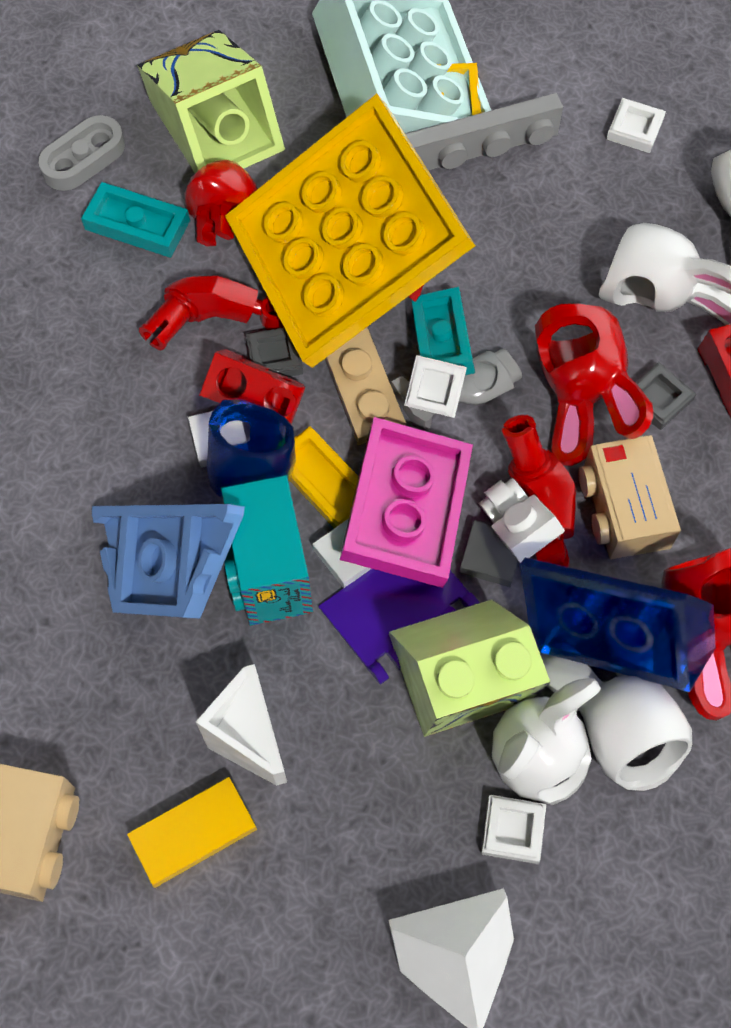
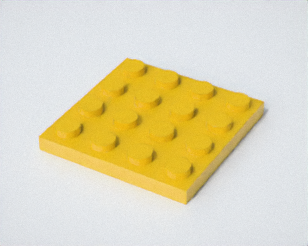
(347, 231)

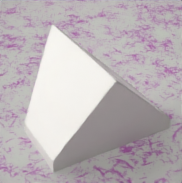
(241, 727)
(457, 953)

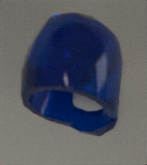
(263, 456)

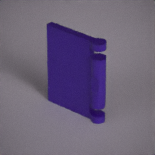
(386, 602)

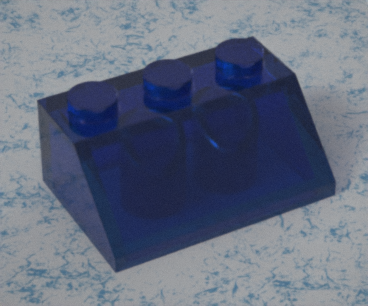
(618, 624)

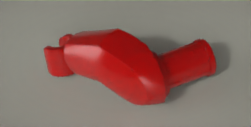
(203, 298)
(545, 477)

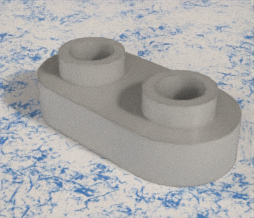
(78, 151)

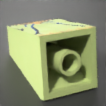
(213, 102)
(468, 665)

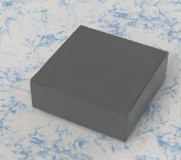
(275, 351)
(666, 394)
(488, 556)

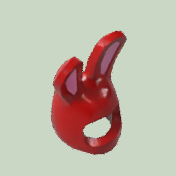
(585, 372)
(710, 581)

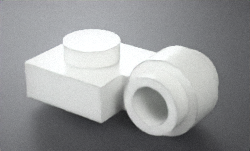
(520, 521)

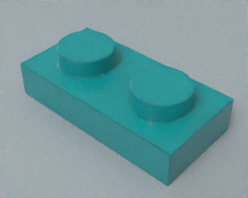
(136, 219)
(443, 328)

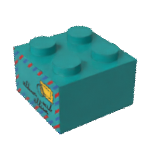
(267, 556)

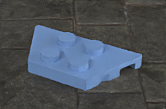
(165, 555)

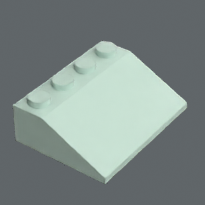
(395, 53)

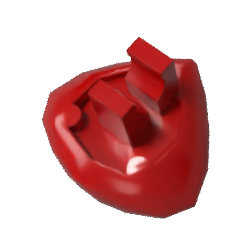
(213, 194)

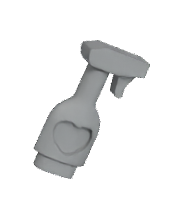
(492, 378)

